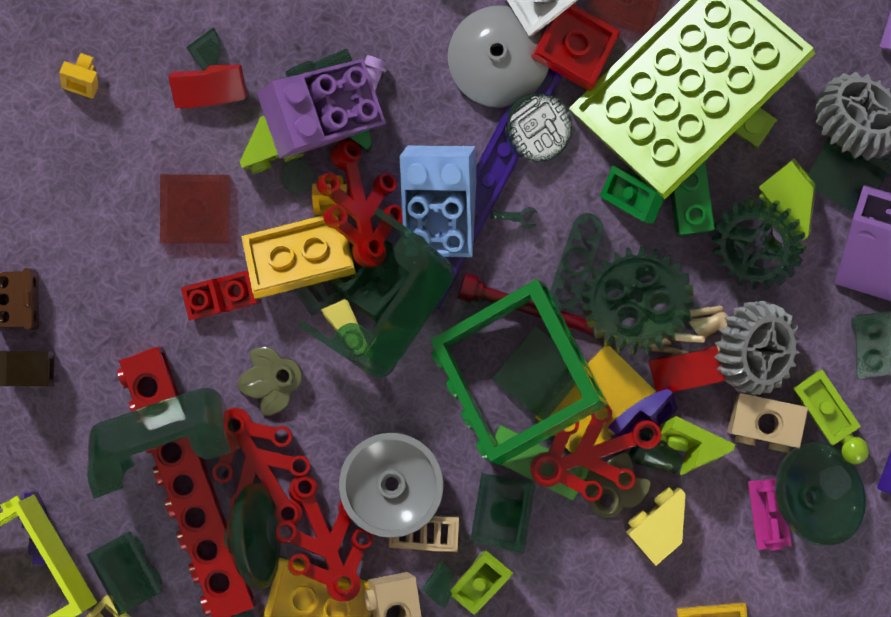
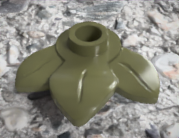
(265, 382)
(621, 498)

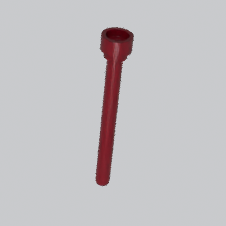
(474, 290)

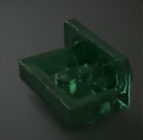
(125, 572)

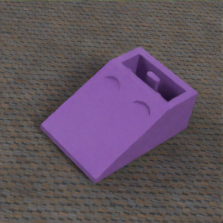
(320, 107)
(867, 251)

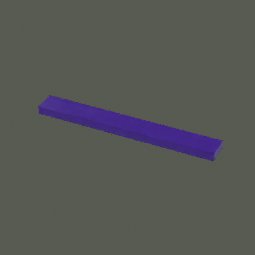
(494, 171)

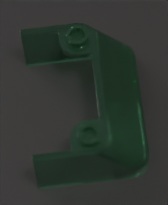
(385, 345)

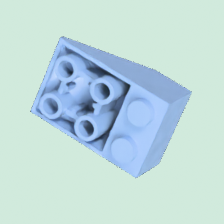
(440, 196)

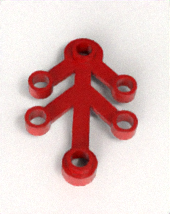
(368, 244)
(589, 456)
(257, 462)
(325, 544)

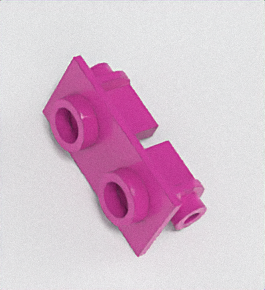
(769, 525)

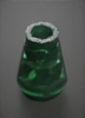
(659, 457)

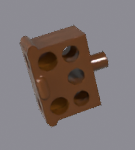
(23, 299)

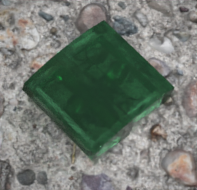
(372, 287)

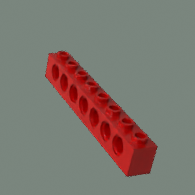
(214, 602)

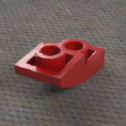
(210, 87)
(218, 295)
(686, 370)

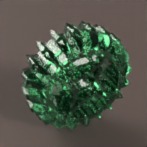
(771, 248)

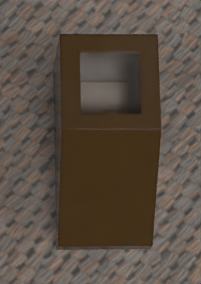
(27, 368)

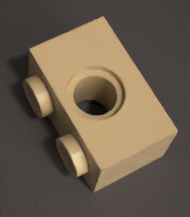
(788, 421)
(393, 590)

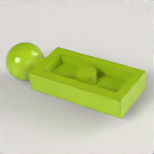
(832, 416)

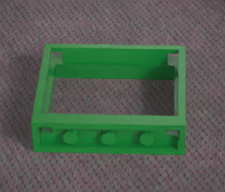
(592, 395)

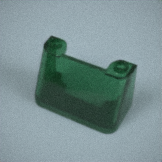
(193, 414)

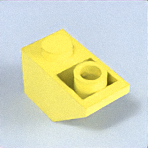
(662, 527)

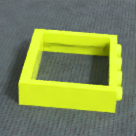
(53, 553)

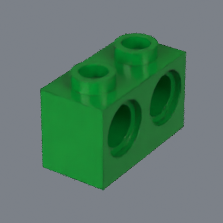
(693, 205)

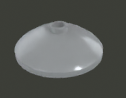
(490, 78)
(385, 510)

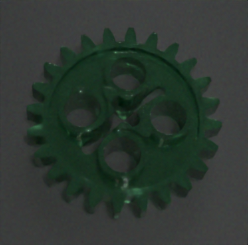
(651, 325)

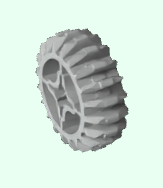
(856, 115)
(757, 347)

